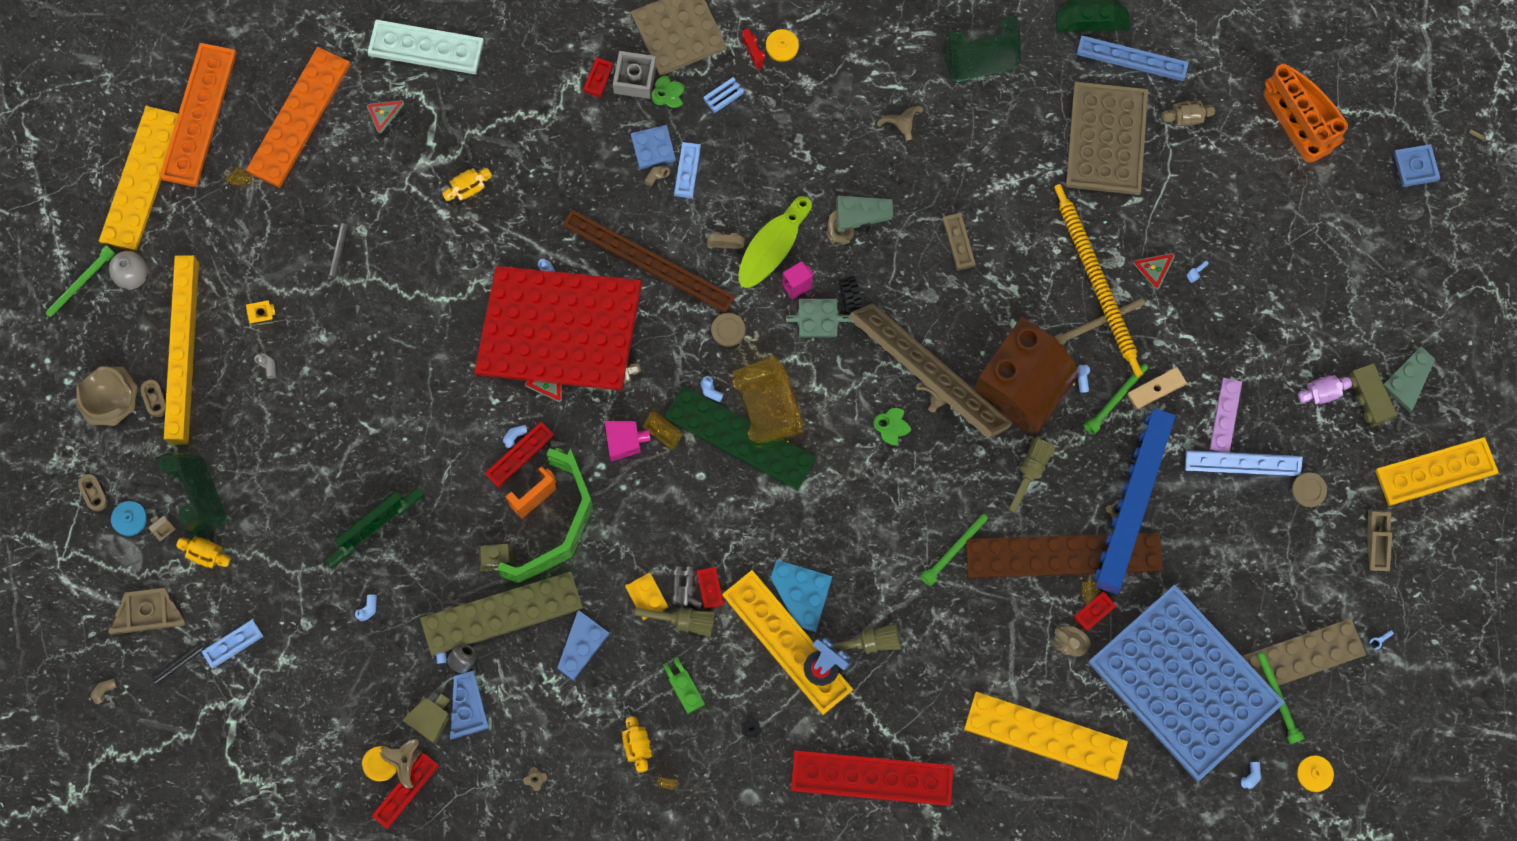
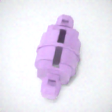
(1324, 389)

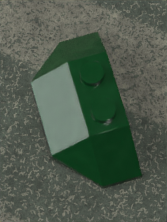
(1092, 16)

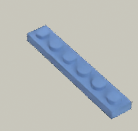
(1132, 58)

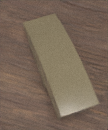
(1379, 540)

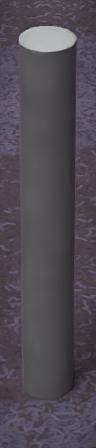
(338, 250)

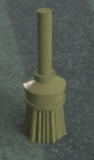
(1032, 467)
(684, 620)
(873, 640)

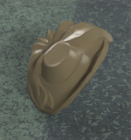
(841, 237)
(1071, 641)

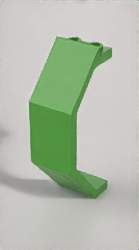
(565, 551)

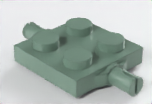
(817, 318)

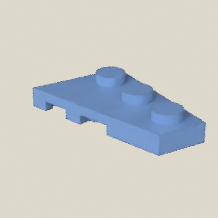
(581, 645)
(467, 709)

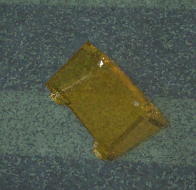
(768, 400)

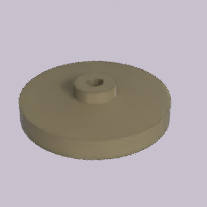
(728, 329)
(1309, 489)

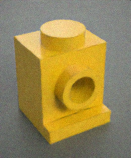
(252, 309)

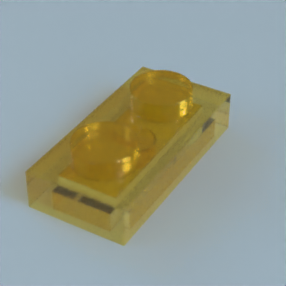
(663, 430)

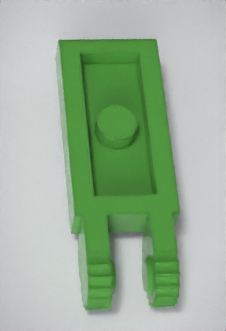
(684, 687)

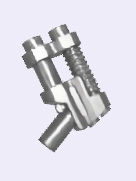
(683, 595)

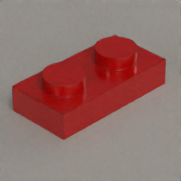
(750, 43)
(598, 77)
(710, 588)
(1094, 611)

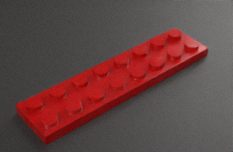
(872, 778)

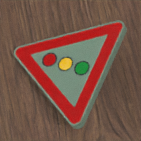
(383, 113)
(1155, 268)
(550, 390)

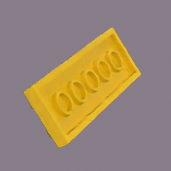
(1436, 471)

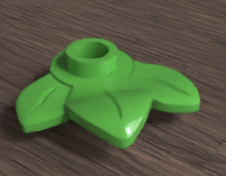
(670, 92)
(895, 425)

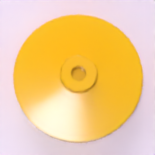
(782, 45)
(376, 767)
(1315, 773)

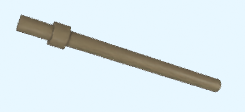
(1062, 338)

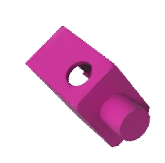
(624, 438)

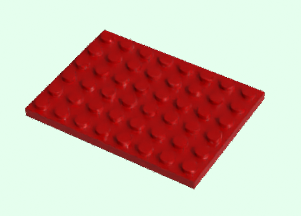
(558, 328)

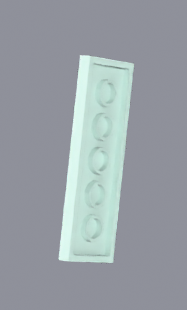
(425, 47)

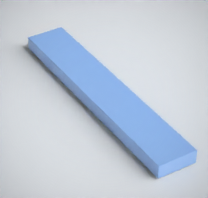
(1243, 463)

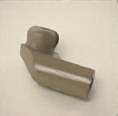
(656, 173)
(99, 690)

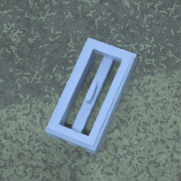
(708, 97)

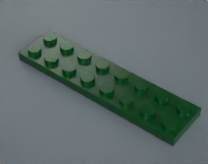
(729, 433)

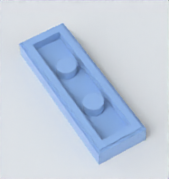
(687, 170)
(232, 644)

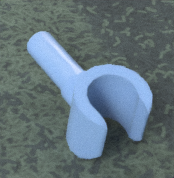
(1193, 275)
(1380, 640)

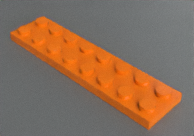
(198, 115)
(298, 117)

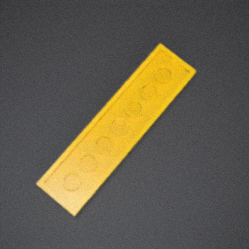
(139, 181)
(782, 638)
(1046, 735)

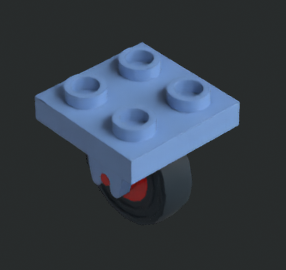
(823, 665)

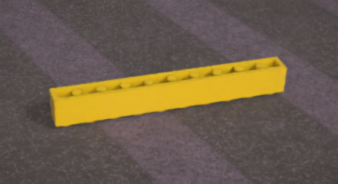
(181, 350)

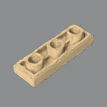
(1165, 383)

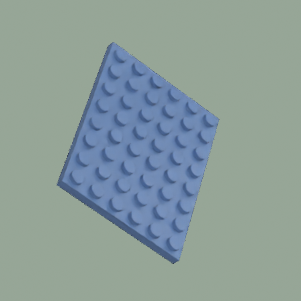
(1186, 683)

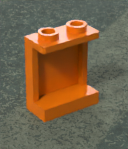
(534, 496)

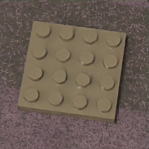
(678, 32)

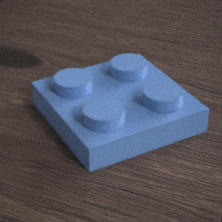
(653, 147)
(1416, 165)

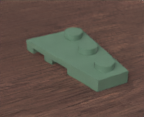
(862, 210)
(1410, 378)

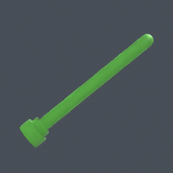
(105, 255)
(1093, 424)
(929, 576)
(1294, 734)

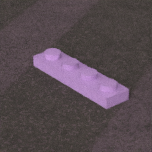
(1225, 415)

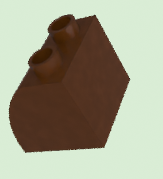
(1028, 377)

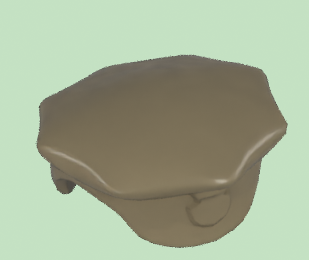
(106, 396)

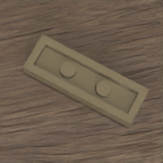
(958, 241)

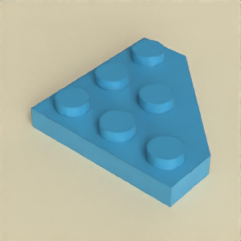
(801, 592)

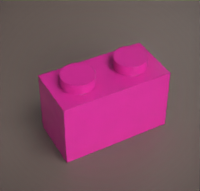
(797, 280)

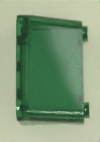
(984, 55)
(205, 505)

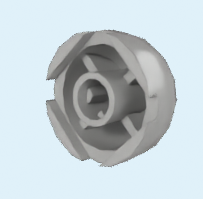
(128, 270)

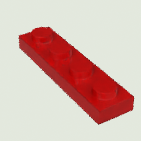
(519, 455)
(402, 796)

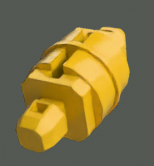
(467, 184)
(203, 552)
(636, 744)

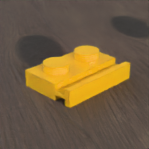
(646, 594)

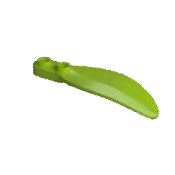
(772, 244)

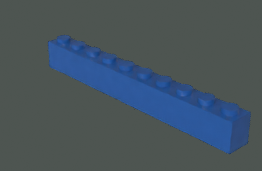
(1135, 501)

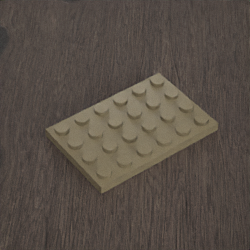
(1107, 138)

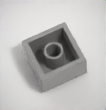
(634, 74)

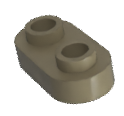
(720, 240)
(154, 399)
(92, 494)

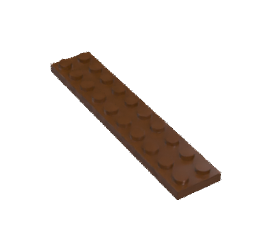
(1054, 555)

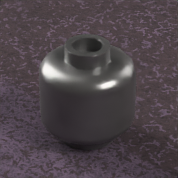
(461, 658)

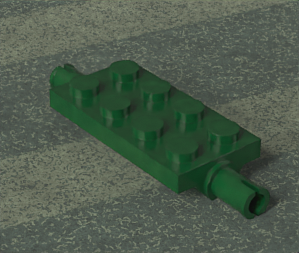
(376, 518)

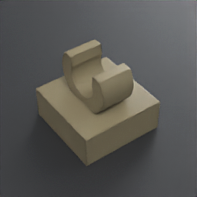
(161, 527)

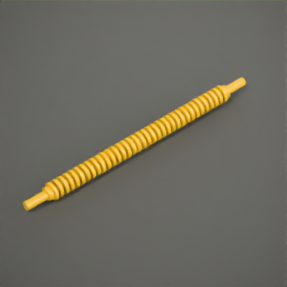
(1098, 280)

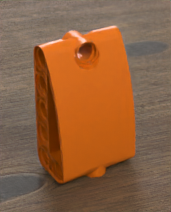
(1310, 108)

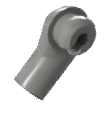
(268, 363)

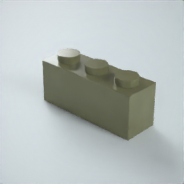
(1372, 395)

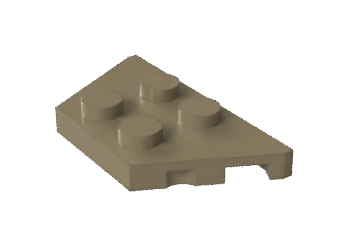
(146, 611)

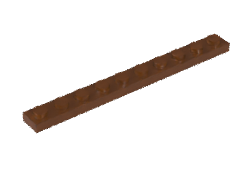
(648, 261)

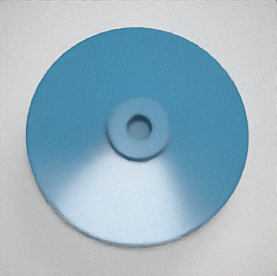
(129, 518)

